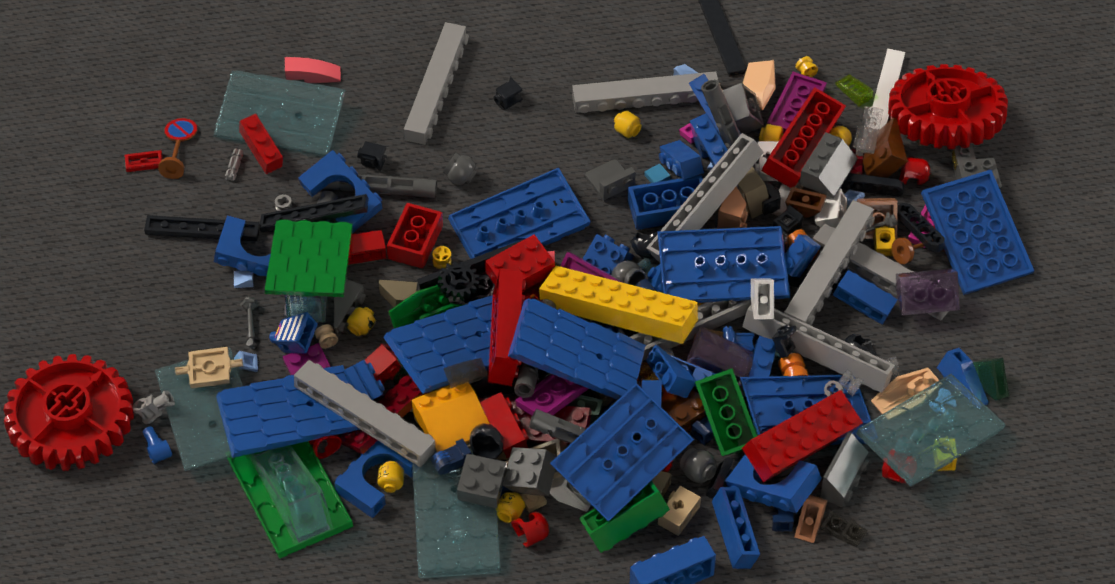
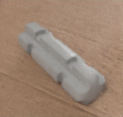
(234, 164)

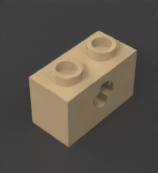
(682, 506)

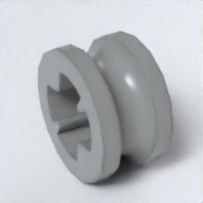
(283, 198)
(830, 384)

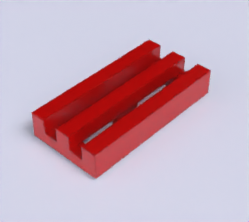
(143, 163)

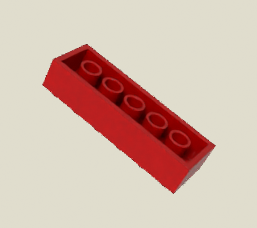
(802, 136)
(505, 315)
(802, 435)

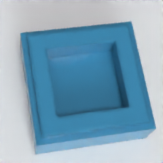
(657, 174)

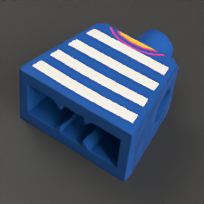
(294, 333)

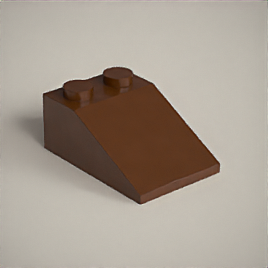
(888, 153)
(683, 410)

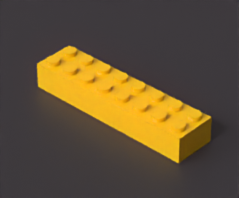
(620, 304)

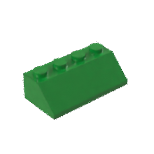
(726, 411)
(634, 516)

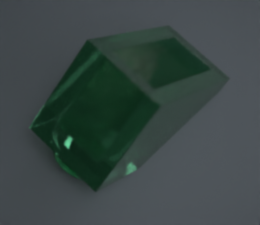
(993, 377)

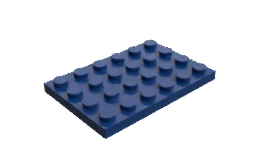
(977, 232)

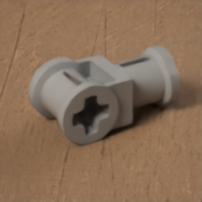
(151, 407)

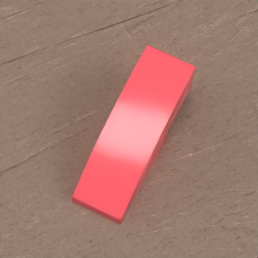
(311, 70)

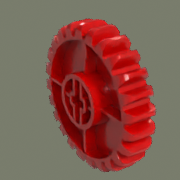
(948, 106)
(68, 412)

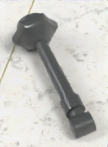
(890, 221)
(250, 304)

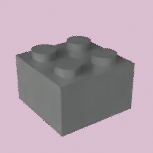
(744, 108)
(529, 471)
(481, 481)

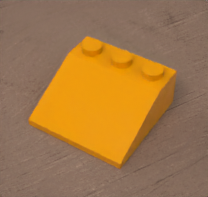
(449, 414)

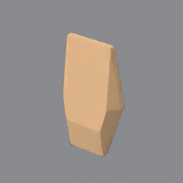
(761, 80)
(903, 388)

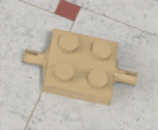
(209, 367)

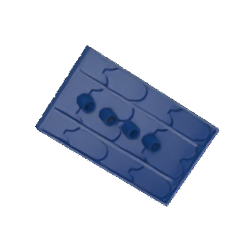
(520, 214)
(722, 262)
(443, 342)
(576, 349)
(781, 397)
(276, 415)
(610, 464)

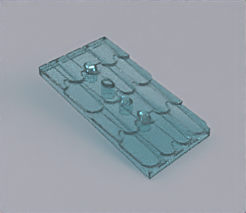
(277, 106)
(194, 413)
(930, 429)
(452, 533)

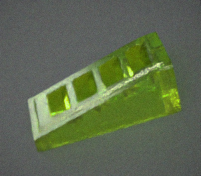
(858, 99)

